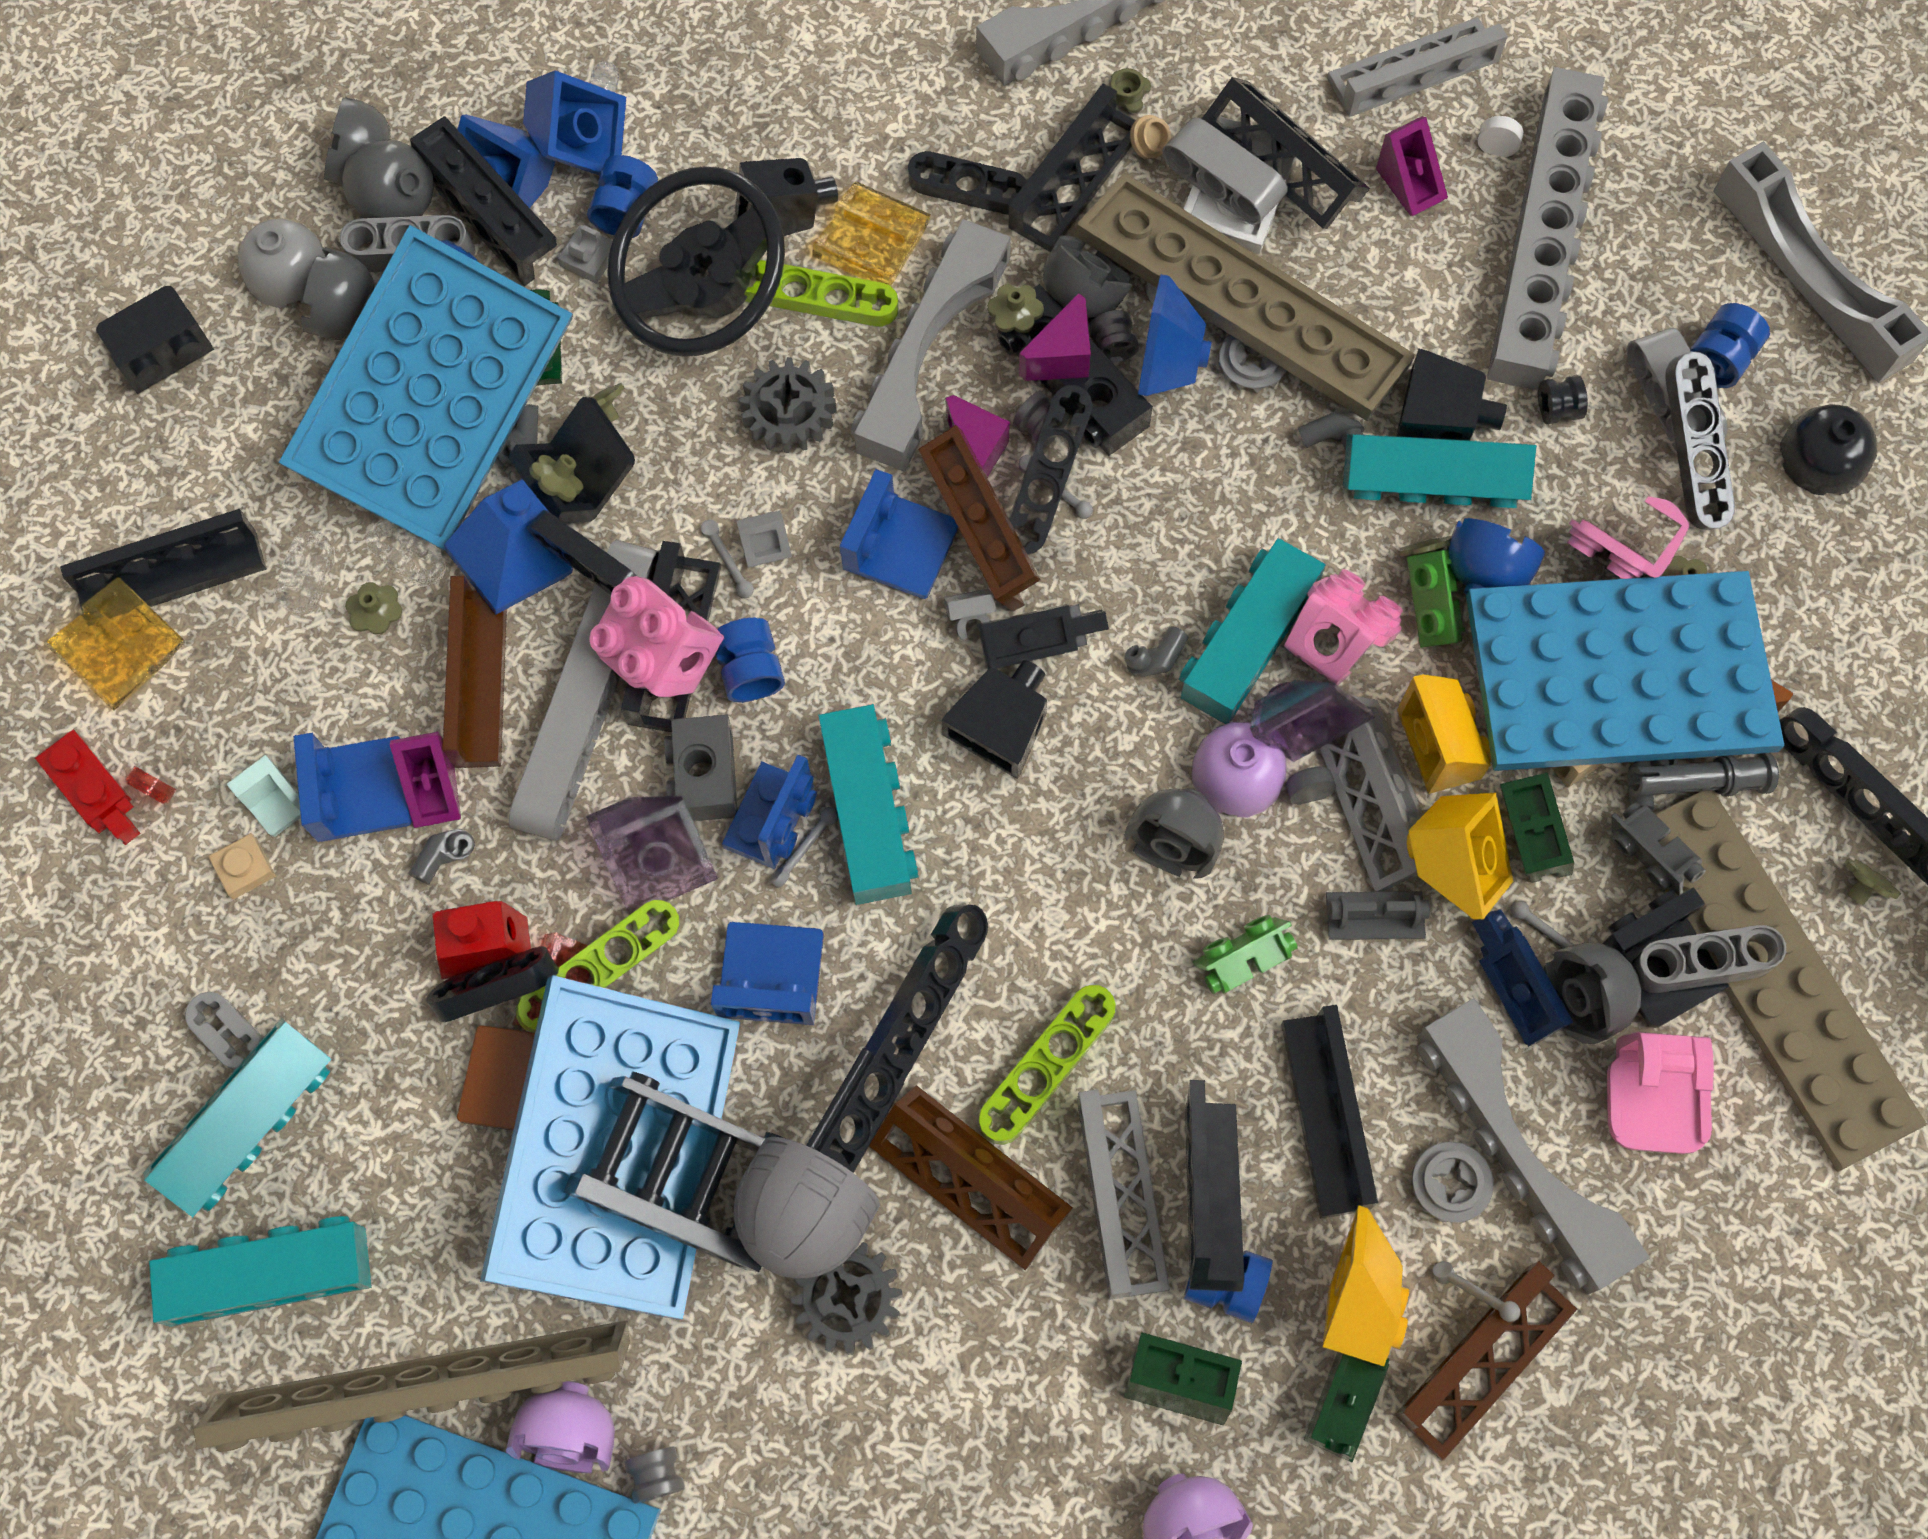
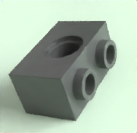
(707, 741)

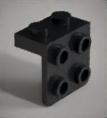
(153, 338)
(599, 456)
(1665, 921)

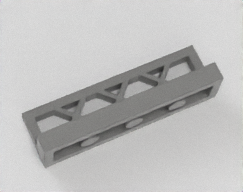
(1419, 71)
(1392, 793)
(1104, 1194)

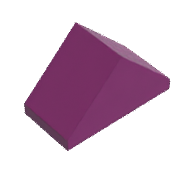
(1412, 166)
(1060, 348)
(984, 431)
(426, 779)

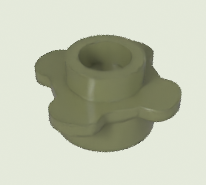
(1133, 81)

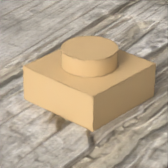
(242, 866)

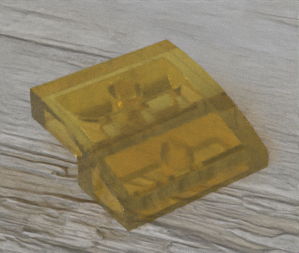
(871, 234)
(116, 643)

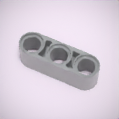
(1224, 171)
(388, 232)
(1651, 358)
(1727, 945)

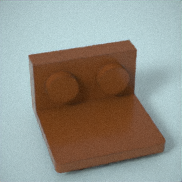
(495, 1077)

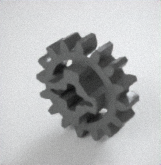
(807, 411)
(869, 1287)

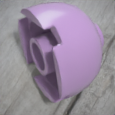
(1238, 771)
(564, 1430)
(1195, 1510)

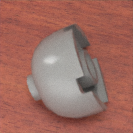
(278, 260)

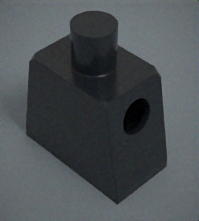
(790, 190)
(1446, 400)
(1000, 717)

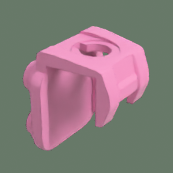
(1625, 561)
(1361, 621)
(651, 640)
(1661, 1092)

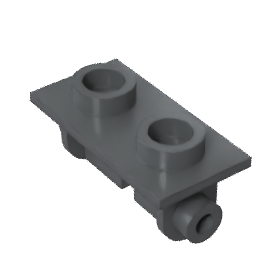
(1641, 836)
(1376, 915)

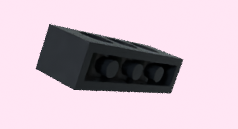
(1108, 425)

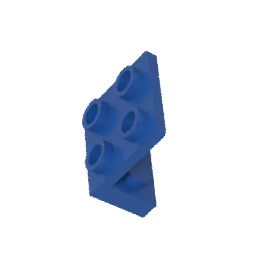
(896, 539)
(348, 788)
(770, 813)
(769, 973)

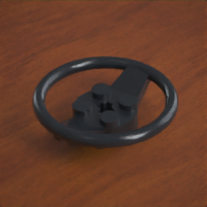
(681, 280)

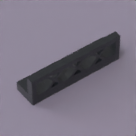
(1296, 141)
(1062, 160)
(484, 199)
(170, 570)
(668, 578)
(1329, 1113)
(1213, 1193)

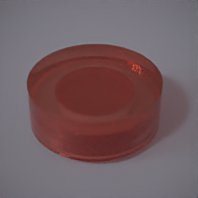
(150, 785)

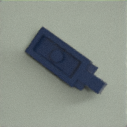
(1520, 979)

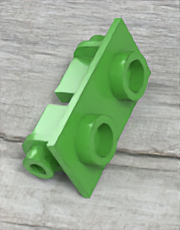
(1435, 612)
(1228, 958)

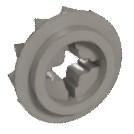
(1233, 356)
(1471, 1170)

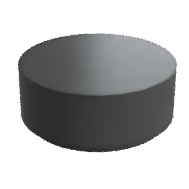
(1310, 785)

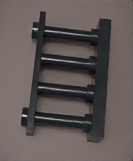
(646, 1204)

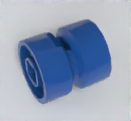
(619, 186)
(1732, 341)
(747, 660)
(1242, 1304)

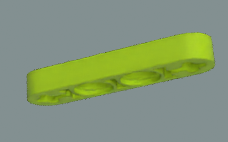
(820, 284)
(594, 959)
(1051, 1067)

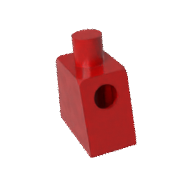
(478, 936)

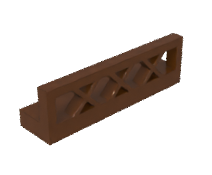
(980, 517)
(473, 679)
(977, 1163)
(1472, 1349)

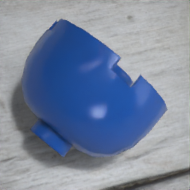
(1488, 557)

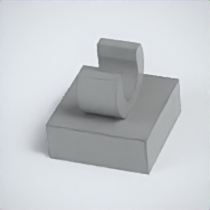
(586, 254)
(764, 538)
(969, 606)

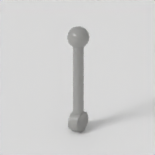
(1082, 508)
(710, 530)
(828, 817)
(1521, 910)
(1445, 1274)

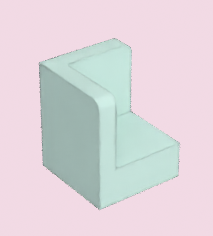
(267, 795)

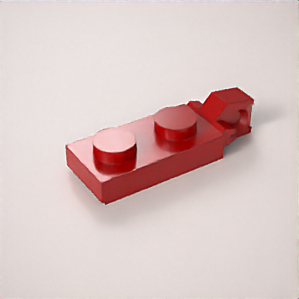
(89, 786)

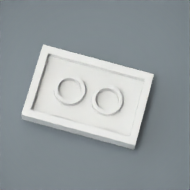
(1220, 218)

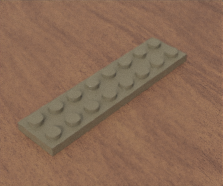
(1246, 296)
(1797, 1007)
(413, 1384)

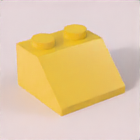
(1443, 733)
(1463, 851)
(1366, 1295)

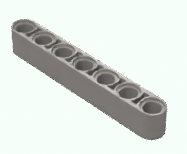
(573, 717)

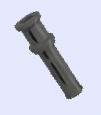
(1723, 775)

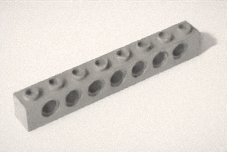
(1560, 164)

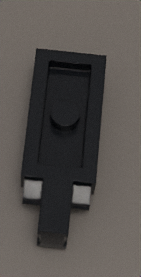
(1038, 634)

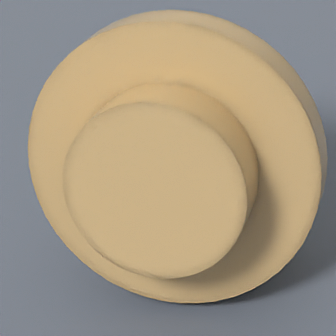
(1149, 136)

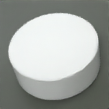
(1500, 136)

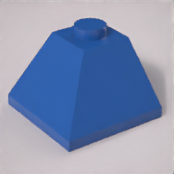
(574, 120)
(510, 154)
(1173, 342)
(499, 551)

